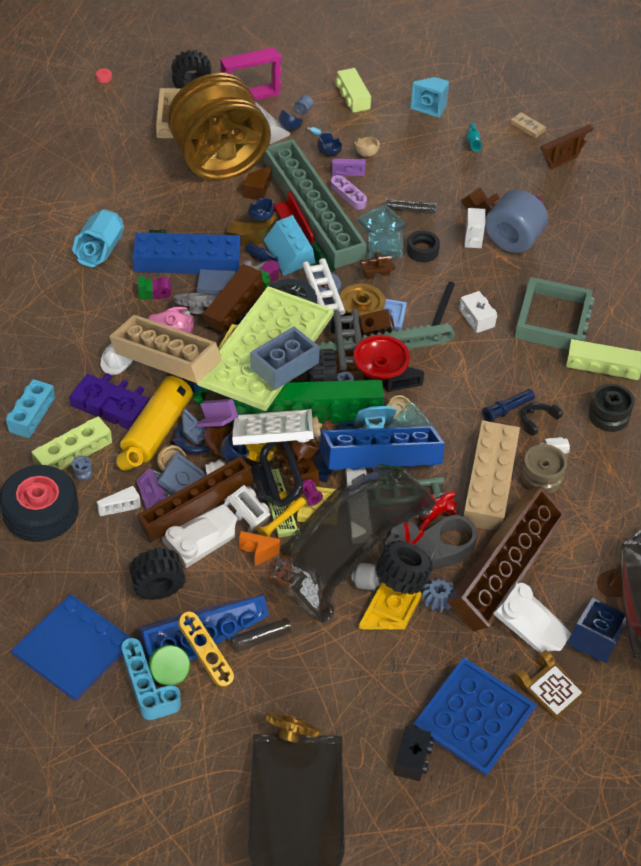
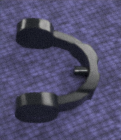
(529, 426)

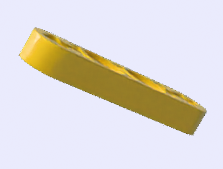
(202, 651)

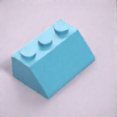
(289, 245)

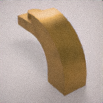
(253, 231)

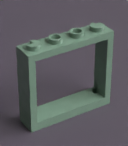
(558, 290)

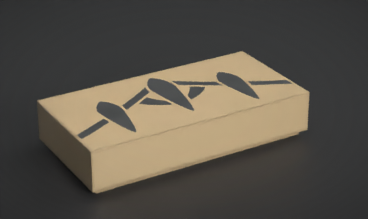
(528, 125)

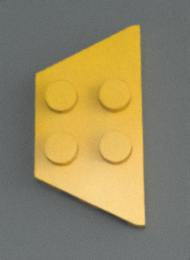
(390, 609)

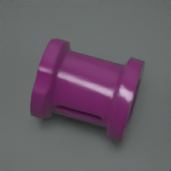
(312, 495)

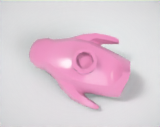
(175, 319)

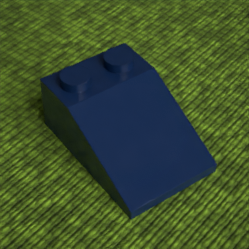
(598, 630)

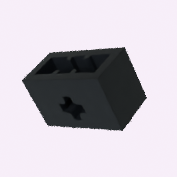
(407, 763)

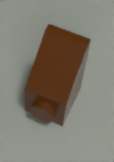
(257, 183)

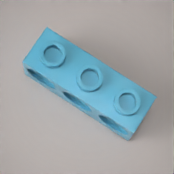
(30, 408)

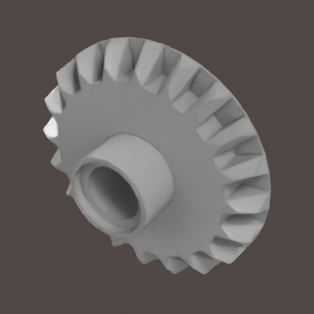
(195, 301)

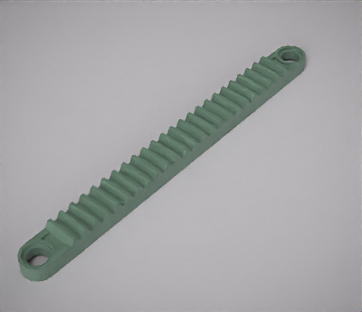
(411, 338)

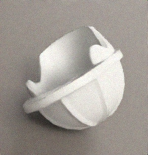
(112, 362)

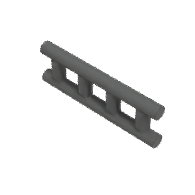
(340, 333)

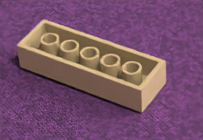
(165, 348)
(491, 475)

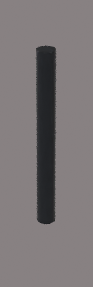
(442, 307)

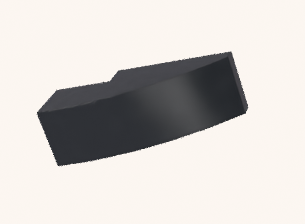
(409, 378)

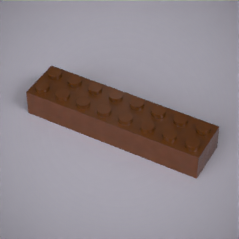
(506, 558)

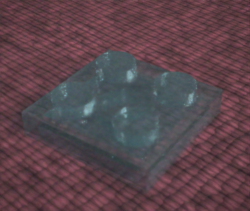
(382, 220)

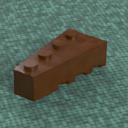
(235, 298)

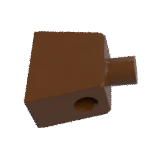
(381, 321)

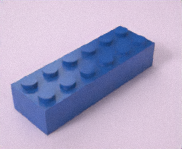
(185, 253)
(381, 446)

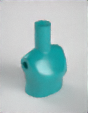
(474, 139)

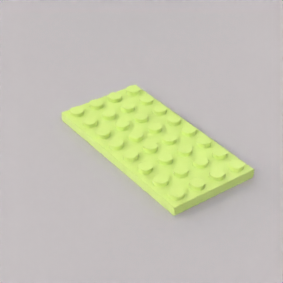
(267, 319)

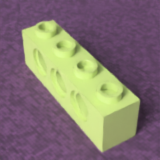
(77, 442)

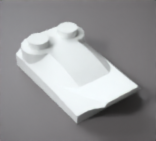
(201, 534)
(531, 619)

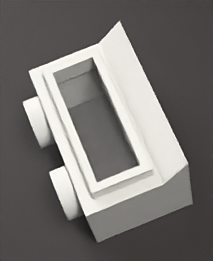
(248, 507)

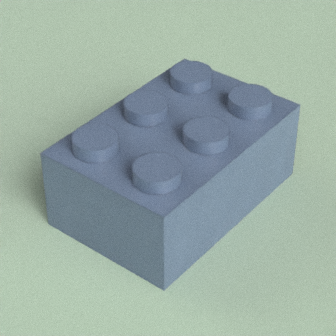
(284, 357)

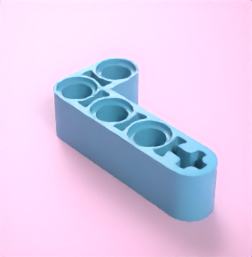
(142, 678)

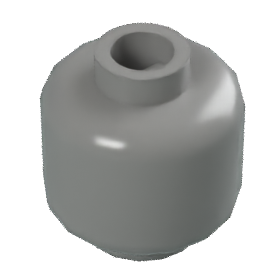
(366, 577)

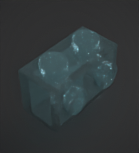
(386, 243)

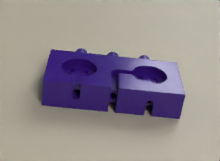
(107, 399)

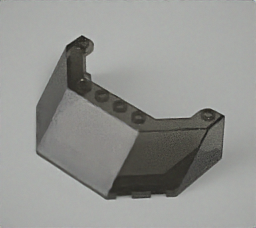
(344, 533)

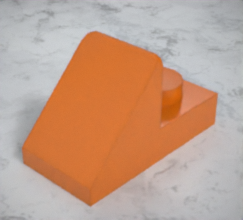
(263, 546)

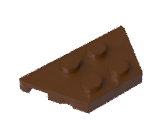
(566, 147)

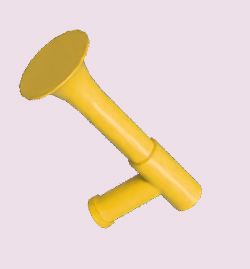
(293, 507)

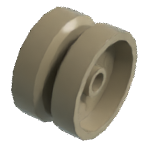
(544, 467)

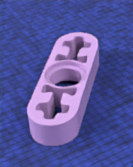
(341, 184)

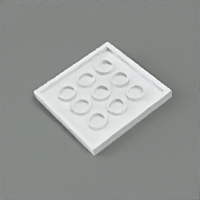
(273, 427)

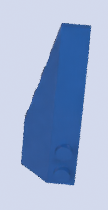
(219, 620)

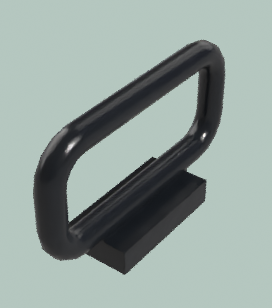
(265, 481)

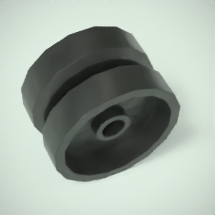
(611, 407)

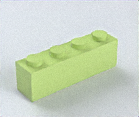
(604, 359)

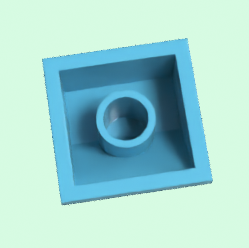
(430, 96)

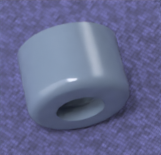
(516, 221)

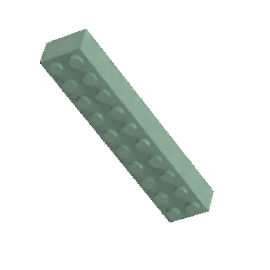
(320, 209)

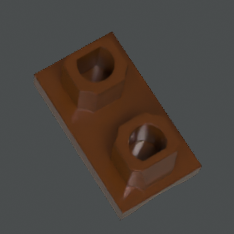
(376, 265)

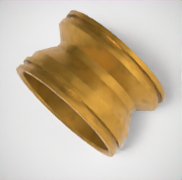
(227, 140)

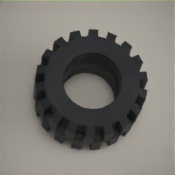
(187, 62)
(326, 368)
(404, 567)
(157, 573)

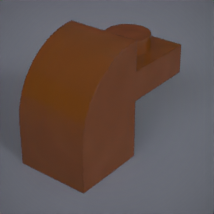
(479, 201)

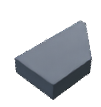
(190, 429)

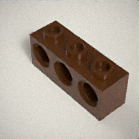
(306, 467)

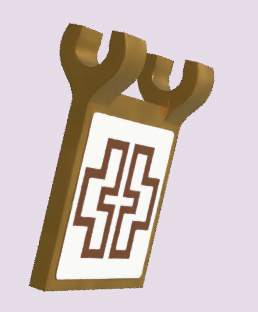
(550, 687)

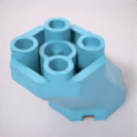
(98, 238)

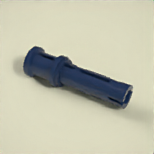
(502, 407)

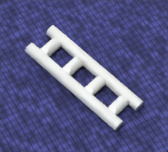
(328, 279)

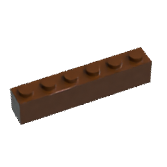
(195, 498)

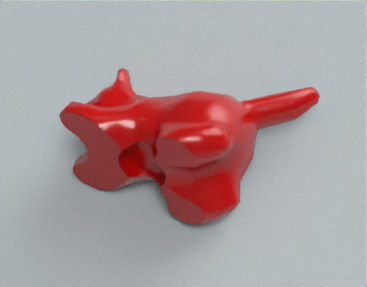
(444, 505)

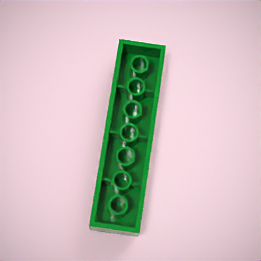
(328, 400)

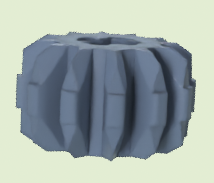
(437, 593)

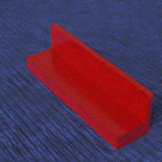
(291, 208)

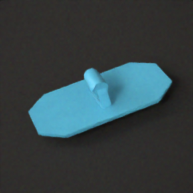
(376, 415)

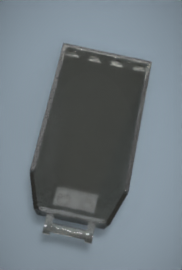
(296, 801)

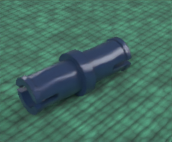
(260, 253)

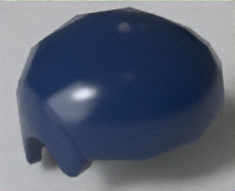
(289, 121)
(329, 145)
(262, 210)
(232, 451)

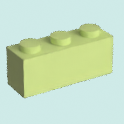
(353, 90)

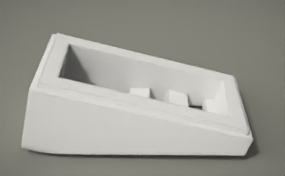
(119, 502)

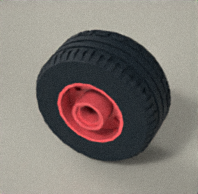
(39, 503)

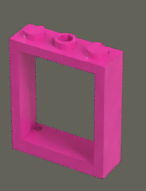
(253, 59)

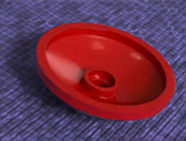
(381, 357)

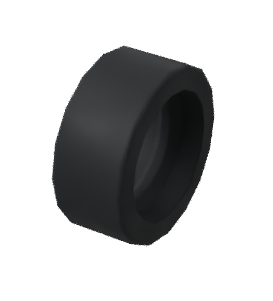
(423, 237)

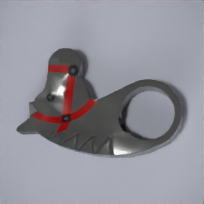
(430, 540)

